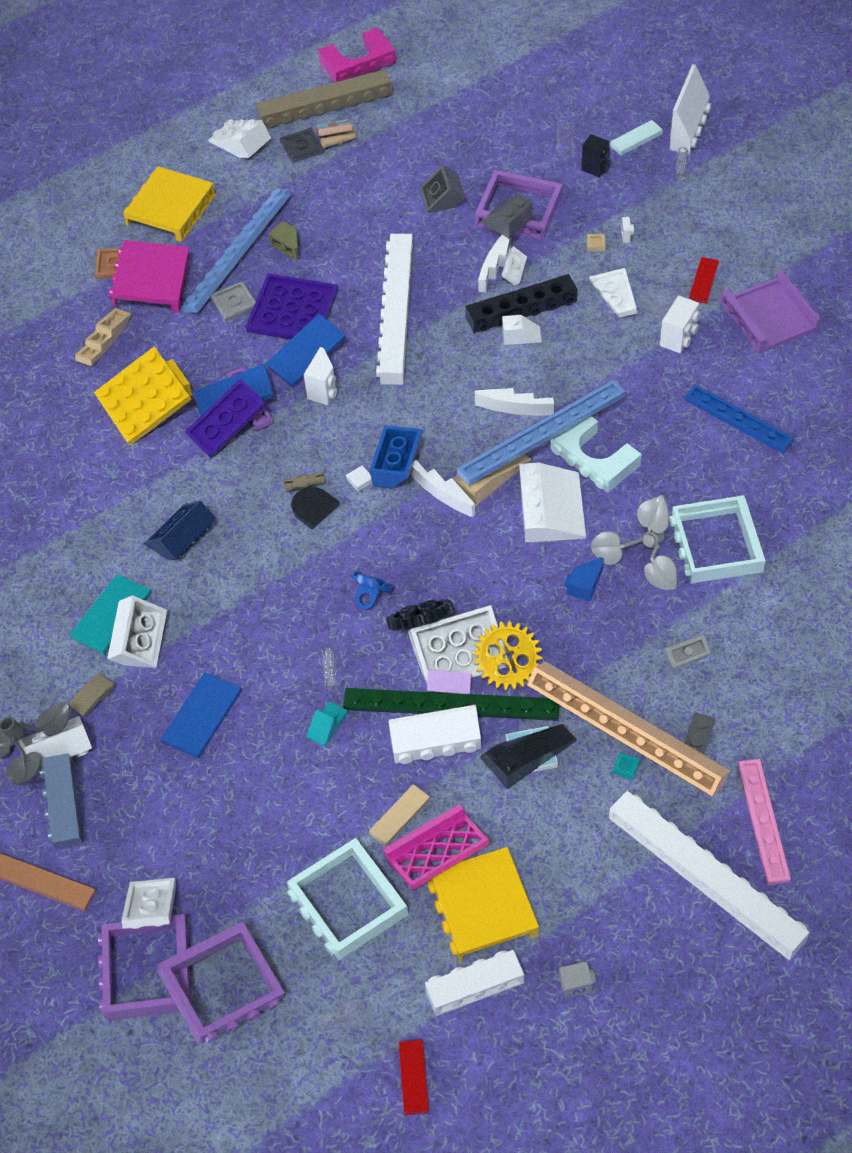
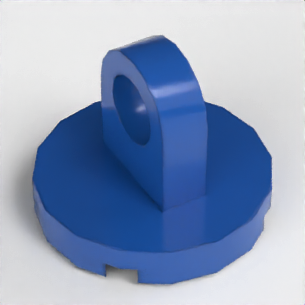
(371, 586)

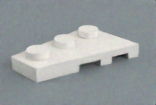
(615, 291)

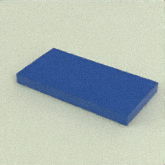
(295, 357)
(256, 378)
(201, 715)

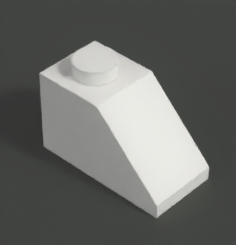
(520, 330)

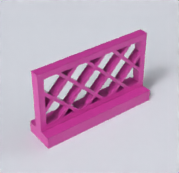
(428, 837)

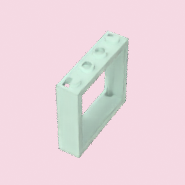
(715, 508)
(369, 931)

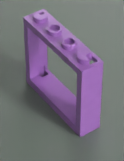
(525, 184)
(202, 950)
(146, 1007)

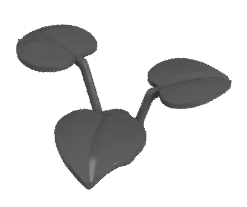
(25, 768)

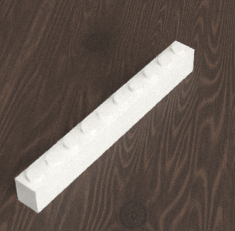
(396, 309)
(709, 875)

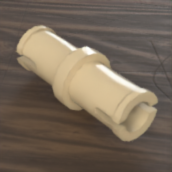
(337, 139)

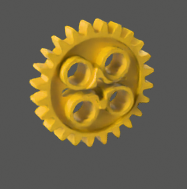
(489, 663)

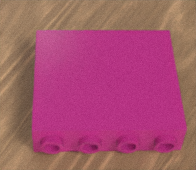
(150, 273)

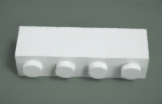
(474, 982)

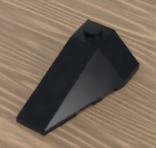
(523, 755)

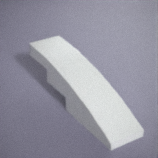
(495, 258)
(506, 401)
(445, 491)

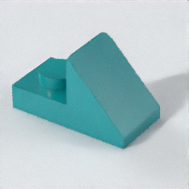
(326, 723)

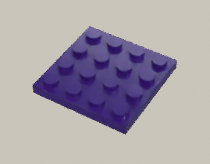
(289, 305)

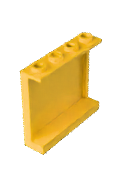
(170, 202)
(483, 903)

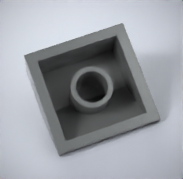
(442, 190)
(510, 216)

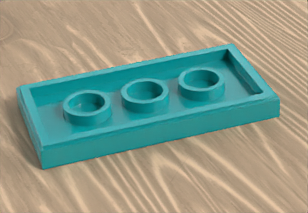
(98, 623)

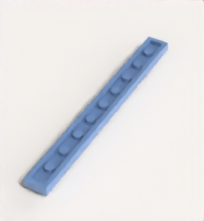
(235, 251)
(540, 432)

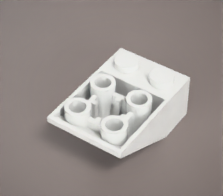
(241, 137)

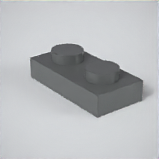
(699, 732)

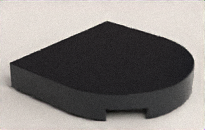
(313, 505)

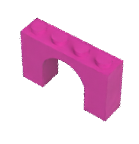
(342, 68)

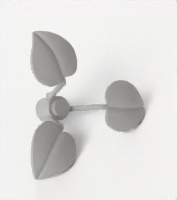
(655, 516)

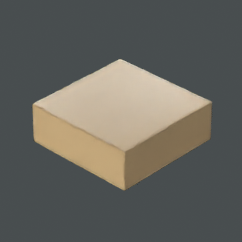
(595, 242)

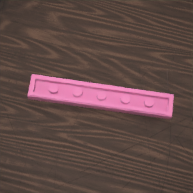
(763, 822)

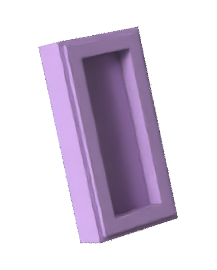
(448, 682)

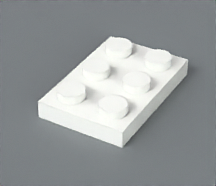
(149, 903)

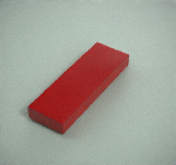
(704, 280)
(413, 1077)

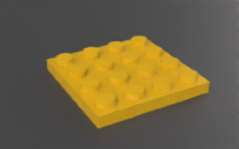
(142, 396)

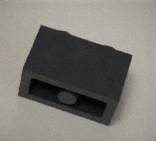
(595, 156)

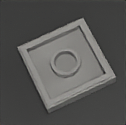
(233, 301)

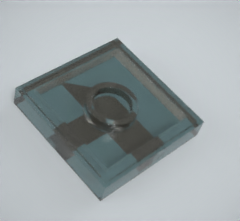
(301, 145)

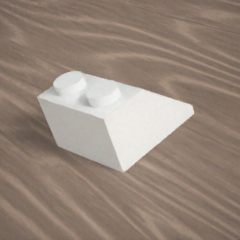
(320, 379)

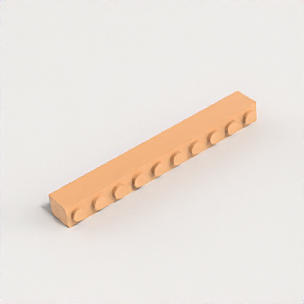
(629, 728)

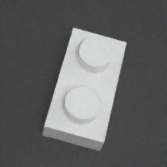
(514, 266)

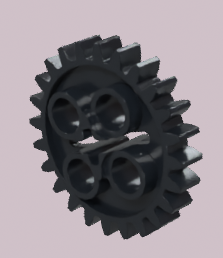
(416, 615)

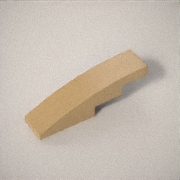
(105, 334)

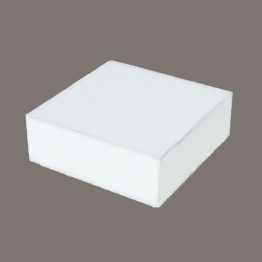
(359, 478)

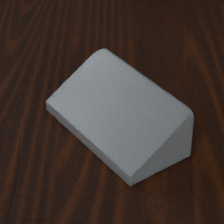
(687, 651)

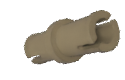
(304, 481)

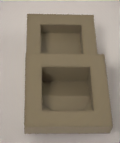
(91, 693)

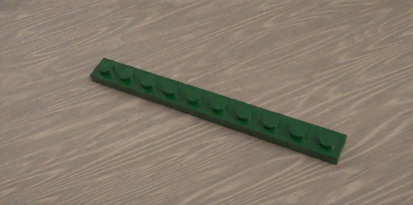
(426, 702)

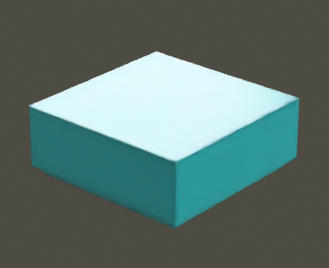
(626, 766)

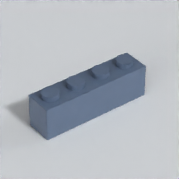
(62, 801)

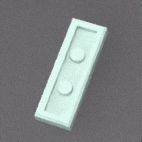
(636, 137)

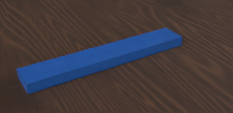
(739, 419)

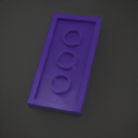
(225, 418)

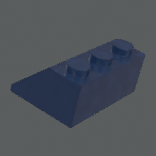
(181, 530)

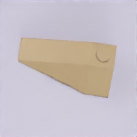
(484, 487)

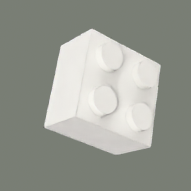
(680, 324)

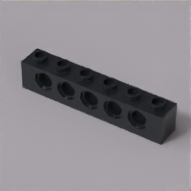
(523, 302)

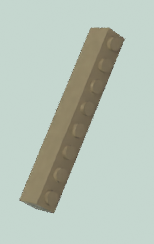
(324, 98)

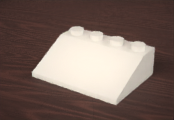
(690, 112)
(551, 503)
(451, 642)

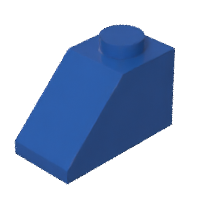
(584, 579)

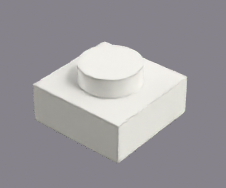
(627, 229)

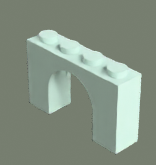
(604, 472)

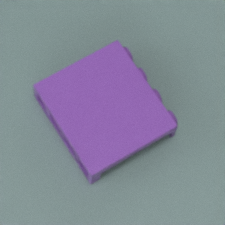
(771, 313)

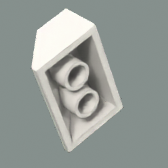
(137, 633)
(70, 740)

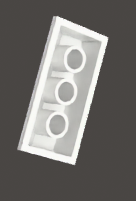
(435, 734)

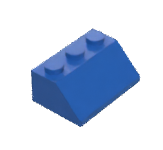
(394, 455)

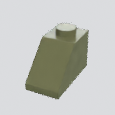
(285, 240)

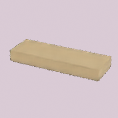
(399, 815)

